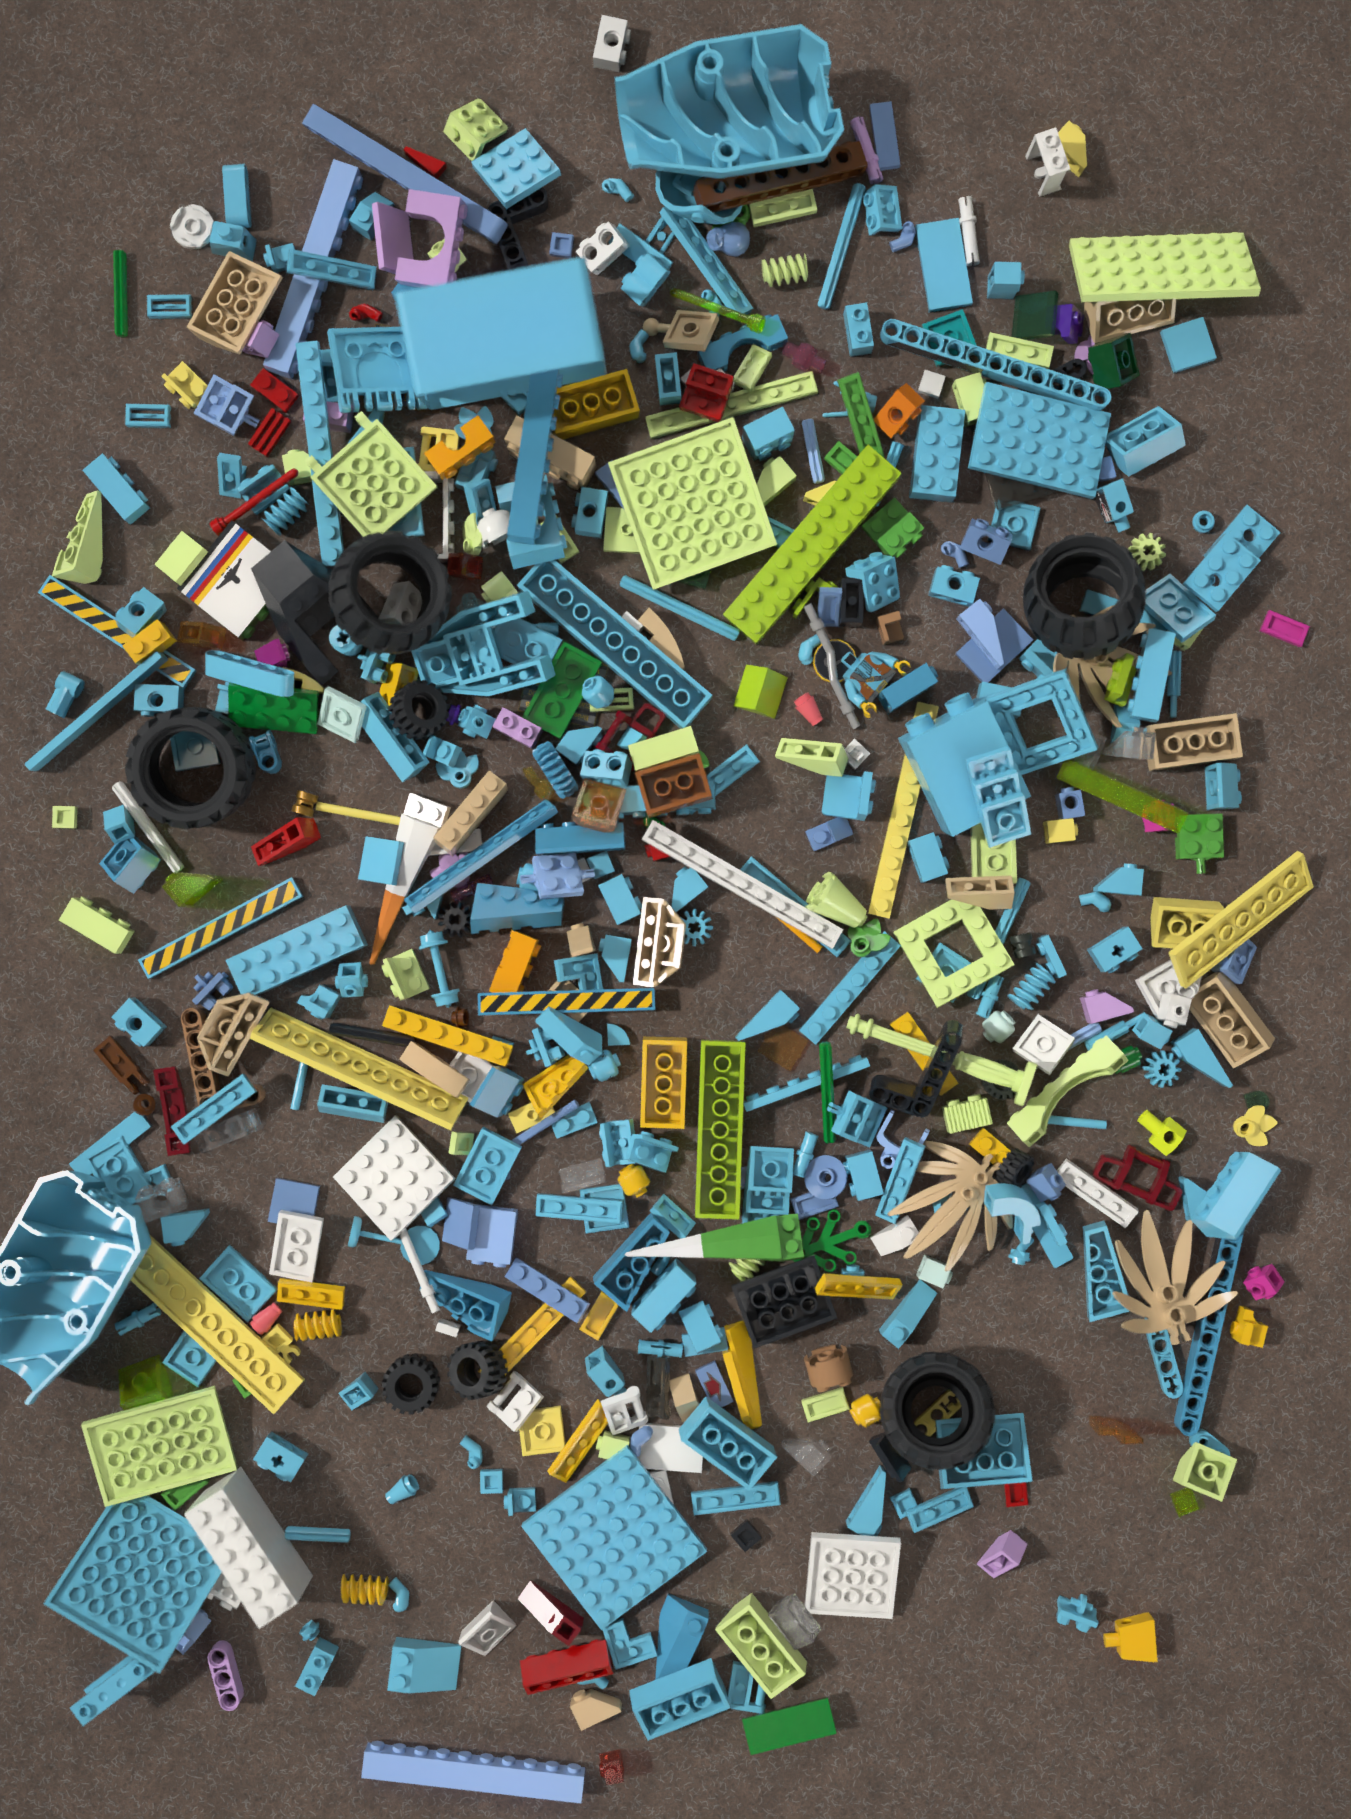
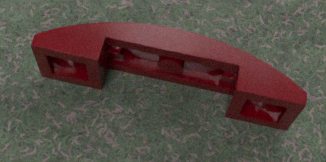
(173, 1107)

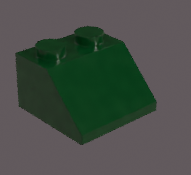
(1113, 361)

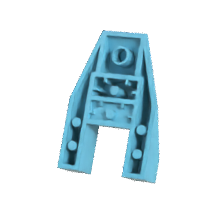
(465, 655)

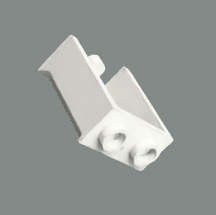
(1056, 165)

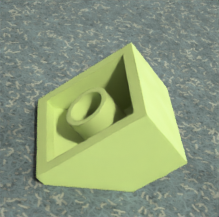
(1205, 1471)

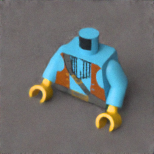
(869, 676)

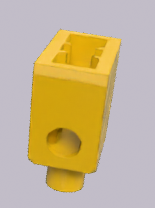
(1134, 1638)

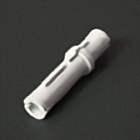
(968, 222)

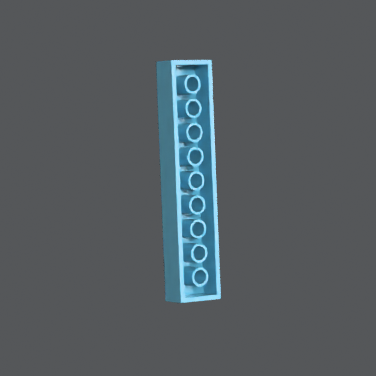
(615, 642)

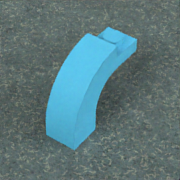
(1013, 1200)

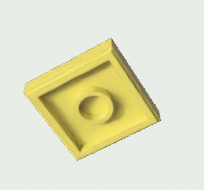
(543, 1432)

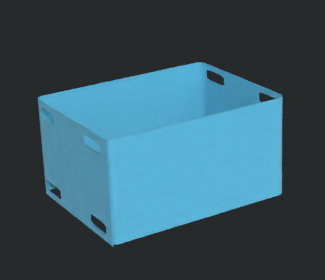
(498, 330)

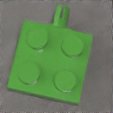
(1200, 839)

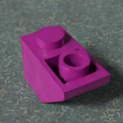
(273, 654)

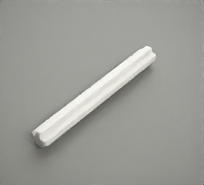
(147, 827)

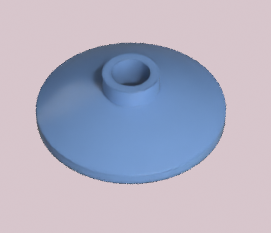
(816, 1173)

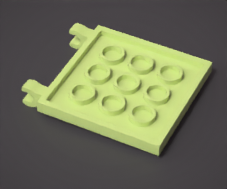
(372, 479)

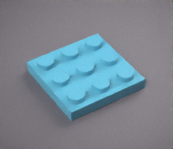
(516, 168)

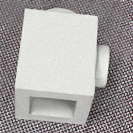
(1173, 1010)

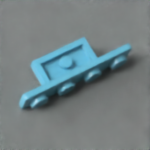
(1049, 1232)

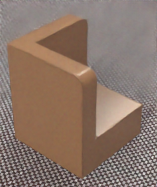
(890, 627)

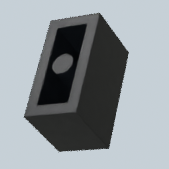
(851, 603)

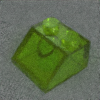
(188, 887)
(144, 1383)

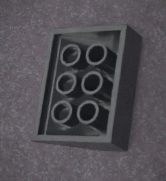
(783, 1302)

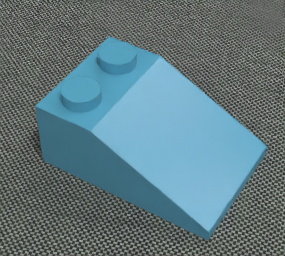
(423, 1666)

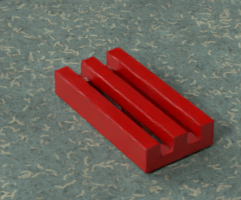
(286, 422)

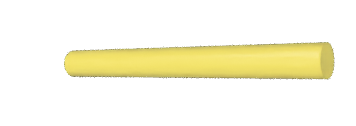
(363, 814)

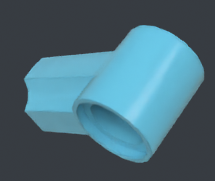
(66, 690)

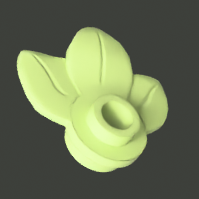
(471, 536)

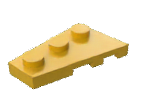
(552, 1083)

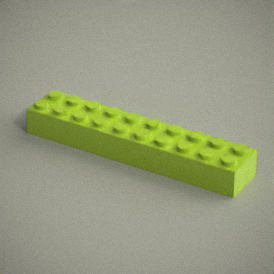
(812, 544)

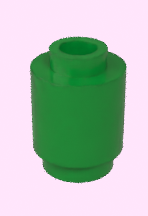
(1133, 1056)

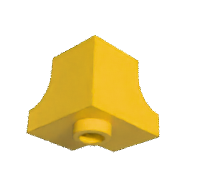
(1246, 1329)

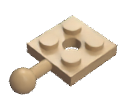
(678, 332)

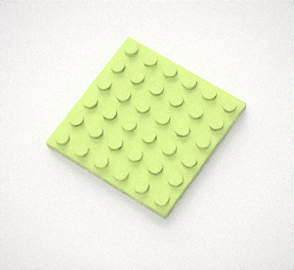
(692, 503)

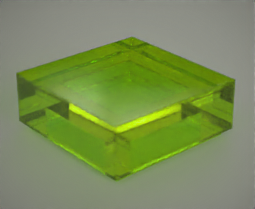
(1184, 1501)

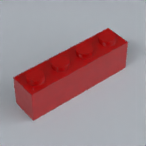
(566, 1666)

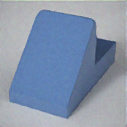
(828, 833)

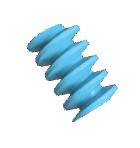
(285, 511)
(338, 639)
(1031, 987)

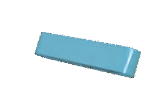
(249, 673)

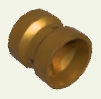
(306, 798)

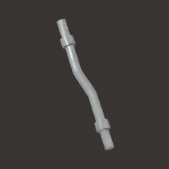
(846, 706)

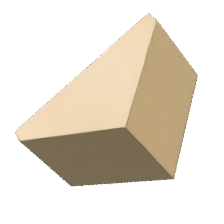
(684, 1396)

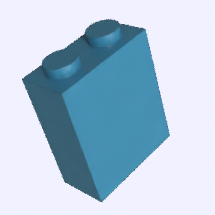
(908, 688)

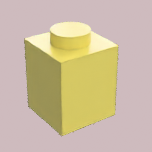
(1060, 830)

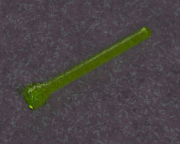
(754, 322)

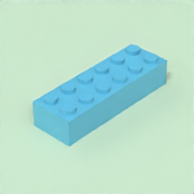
(297, 952)

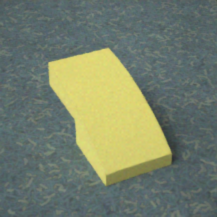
(307, 682)

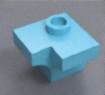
(321, 1003)

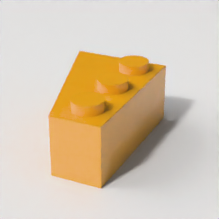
(515, 963)

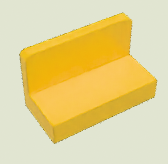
(398, 677)

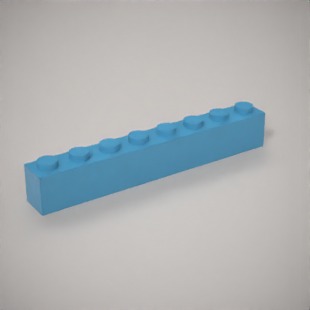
(532, 457)

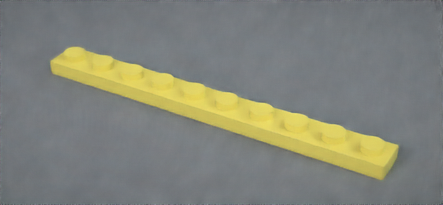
(897, 832)

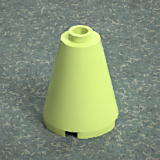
(836, 902)

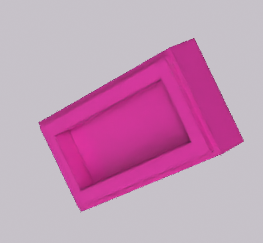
(1284, 628)

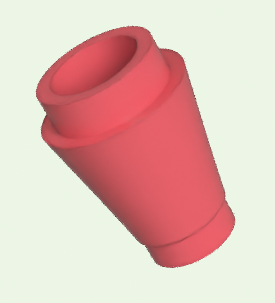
(808, 708)
(266, 1318)

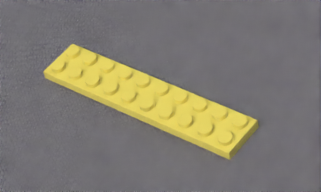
(358, 1068)
(216, 1328)

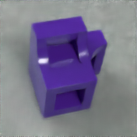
(1069, 323)

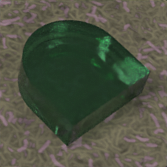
(1256, 1098)

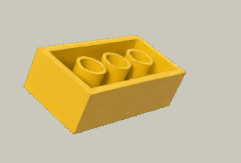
(595, 404)
(663, 1082)

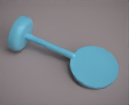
(422, 1237)

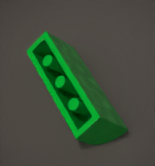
(789, 1726)

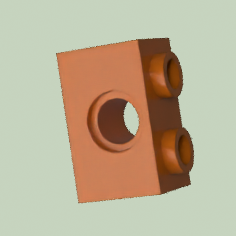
(905, 400)

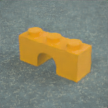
(448, 461)

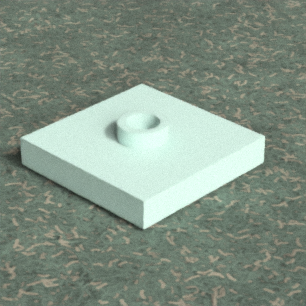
(341, 714)

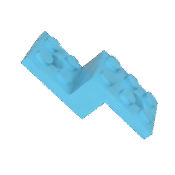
(1231, 558)

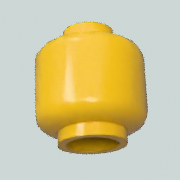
(633, 1180)
(865, 1410)

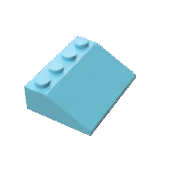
(999, 1462)

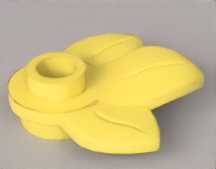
(1257, 1125)

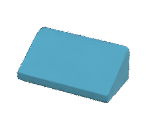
(479, 497)

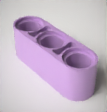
(223, 1685)

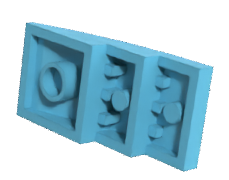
(998, 796)
(767, 1183)

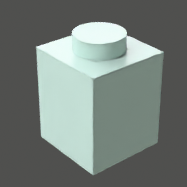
(934, 1272)

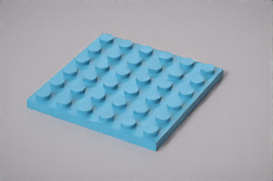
(614, 1537)
(137, 1580)

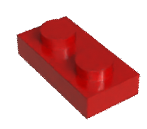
(274, 390)

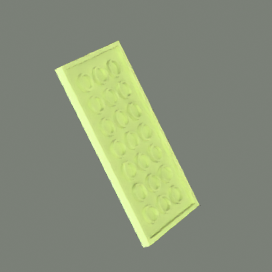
(1163, 267)

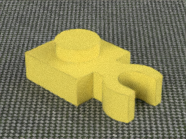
(280, 1341)

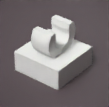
(856, 754)

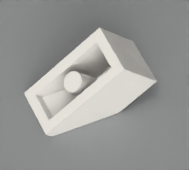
(895, 1236)

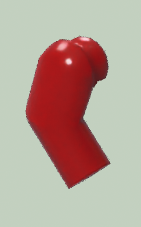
(365, 311)

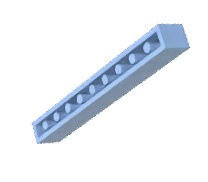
(305, 292)
(473, 1772)

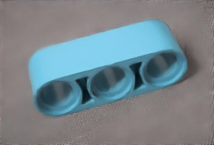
(236, 195)

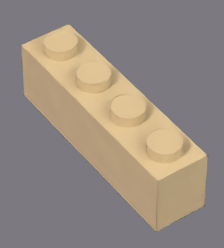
(470, 813)

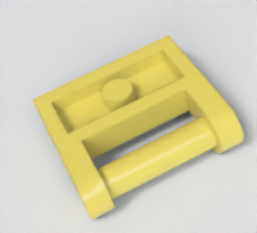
(449, 438)

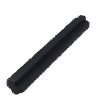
(370, 1034)

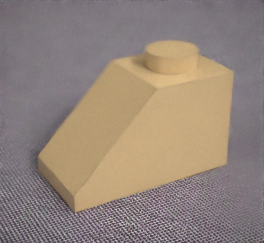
(593, 1707)

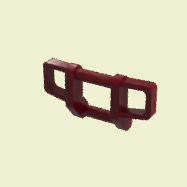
(620, 718)
(1125, 1164)

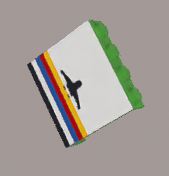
(226, 584)

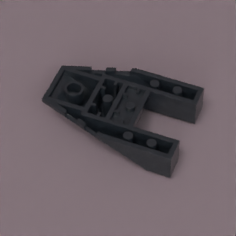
(298, 603)

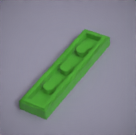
(859, 413)

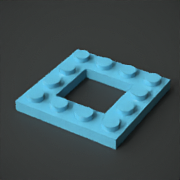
(1061, 691)

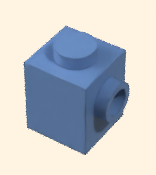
(1046, 1183)

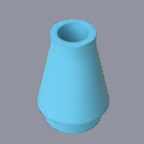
(402, 1489)

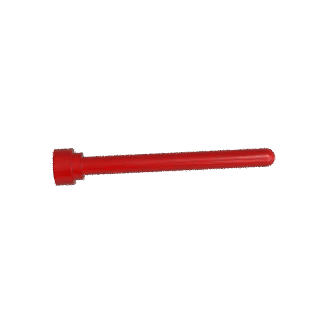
(221, 523)

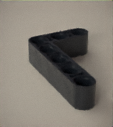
(511, 216)
(913, 1096)

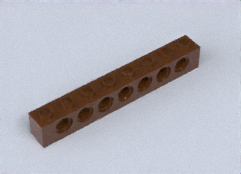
(773, 186)

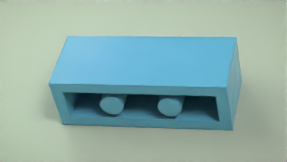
(117, 488)
(351, 1103)

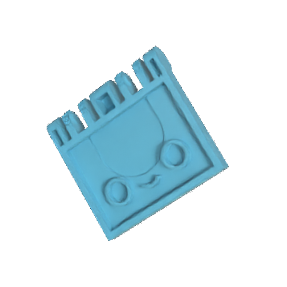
(371, 364)

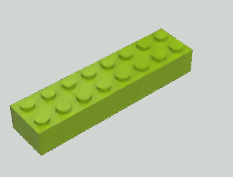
(720, 1129)

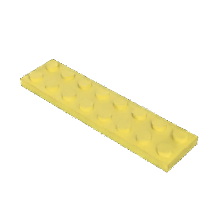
(1241, 919)

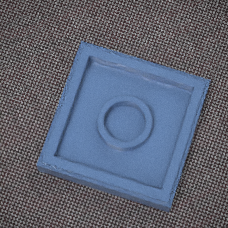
(293, 1197)
(461, 1223)

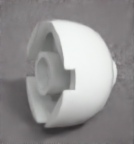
(493, 526)

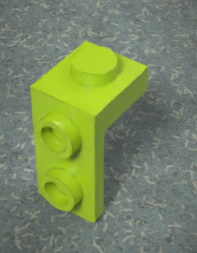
(811, 589)

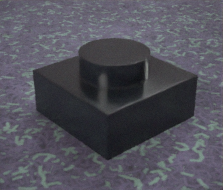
(746, 1535)

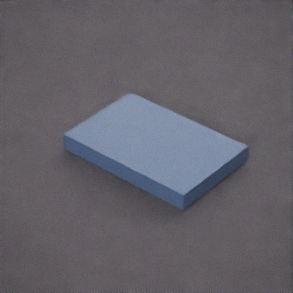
(1012, 642)

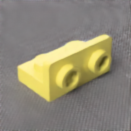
(186, 384)

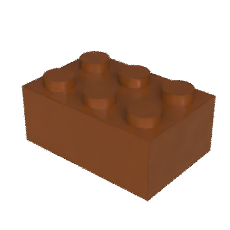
(674, 785)

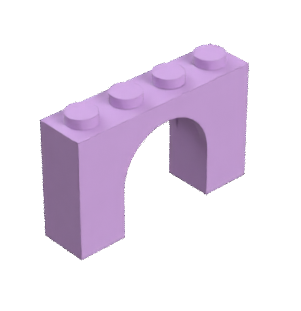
(448, 212)

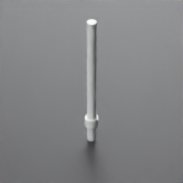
(427, 1290)

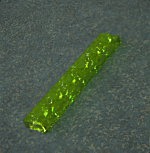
(1122, 795)

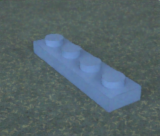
(547, 1290)

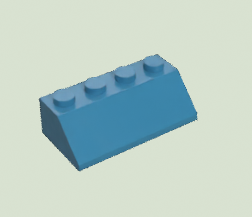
(577, 839)

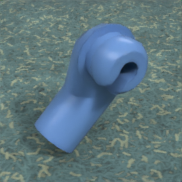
(906, 237)
(953, 550)
(639, 1438)

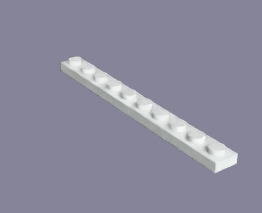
(742, 884)

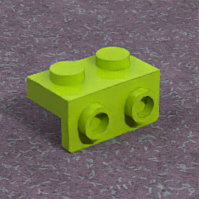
(1121, 680)

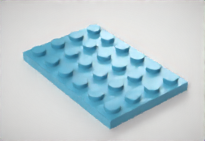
(1039, 440)

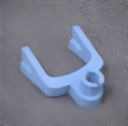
(891, 1149)

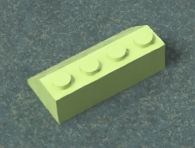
(761, 1646)

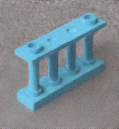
(110, 1688)

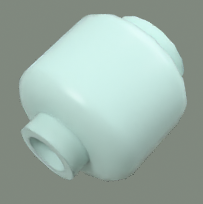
(998, 1026)

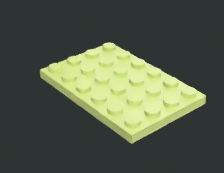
(159, 1446)

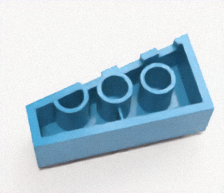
(623, 1275)

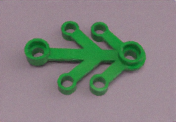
(826, 1242)

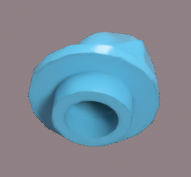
(1019, 1255)

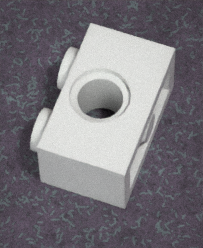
(616, 31)

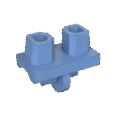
(205, 996)

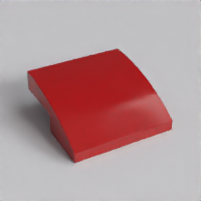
(706, 392)

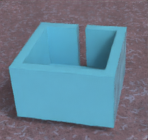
(768, 434)

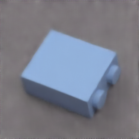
(494, 1236)

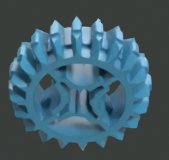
(555, 770)

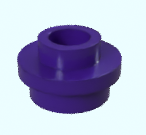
(454, 713)

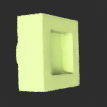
(64, 817)
(461, 1143)

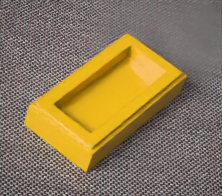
(599, 1316)

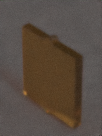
(783, 1046)

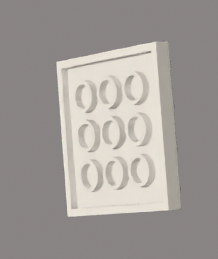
(394, 1178)
(852, 1575)

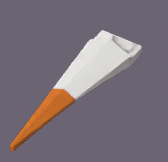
(416, 829)

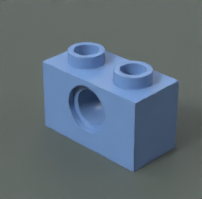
(991, 551)

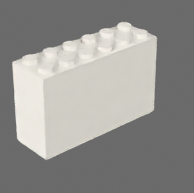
(249, 1547)

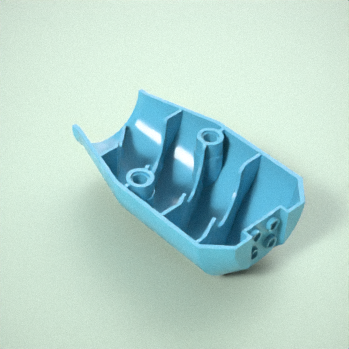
(731, 106)
(64, 1273)

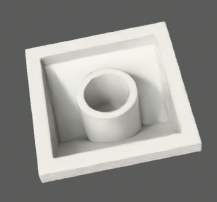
(486, 1629)

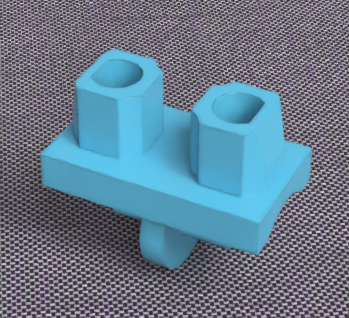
(373, 664)
(542, 1049)
(1077, 1610)

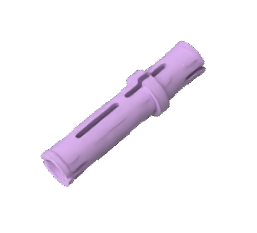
(861, 134)

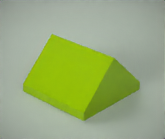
(760, 691)

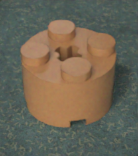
(829, 1367)

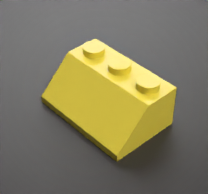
(1179, 918)

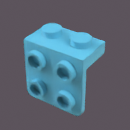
(878, 579)
(1038, 659)
(848, 796)

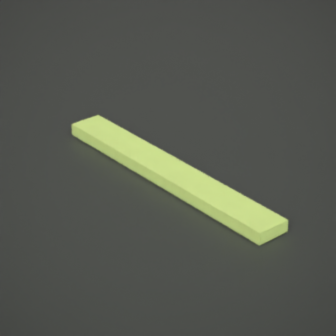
(738, 403)

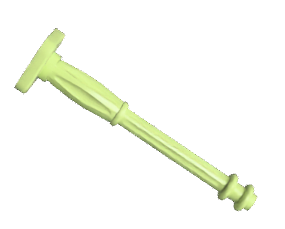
(976, 1066)

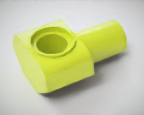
(1159, 1129)

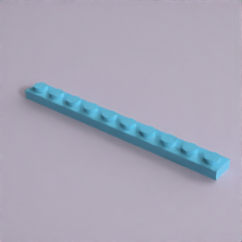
(319, 446)

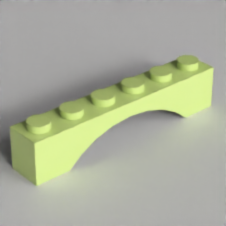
(1100, 1060)

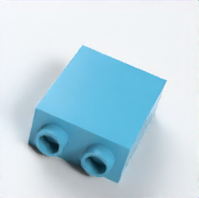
(939, 754)

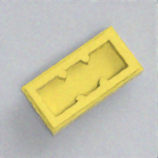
(526, 1117)

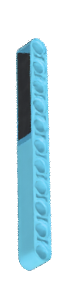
(987, 356)

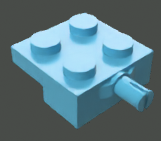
(857, 1118)

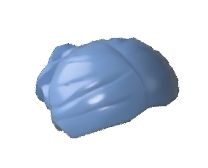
(729, 239)

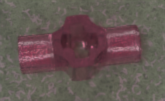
(804, 357)

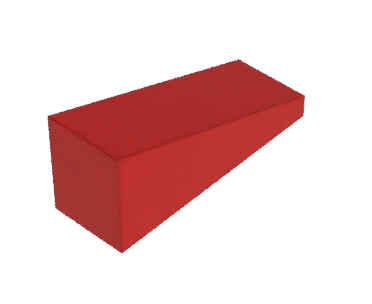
(429, 164)

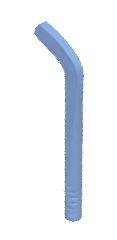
(544, 1124)

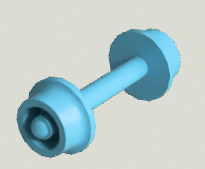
(432, 941)

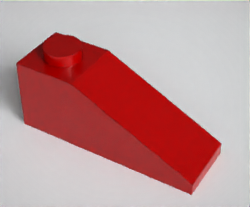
(286, 840)

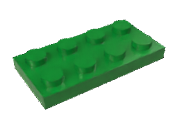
(562, 694)
(272, 712)

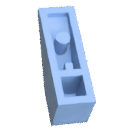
(981, 627)

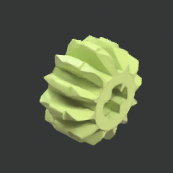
(1153, 556)

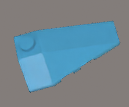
(473, 1302)
(679, 1634)

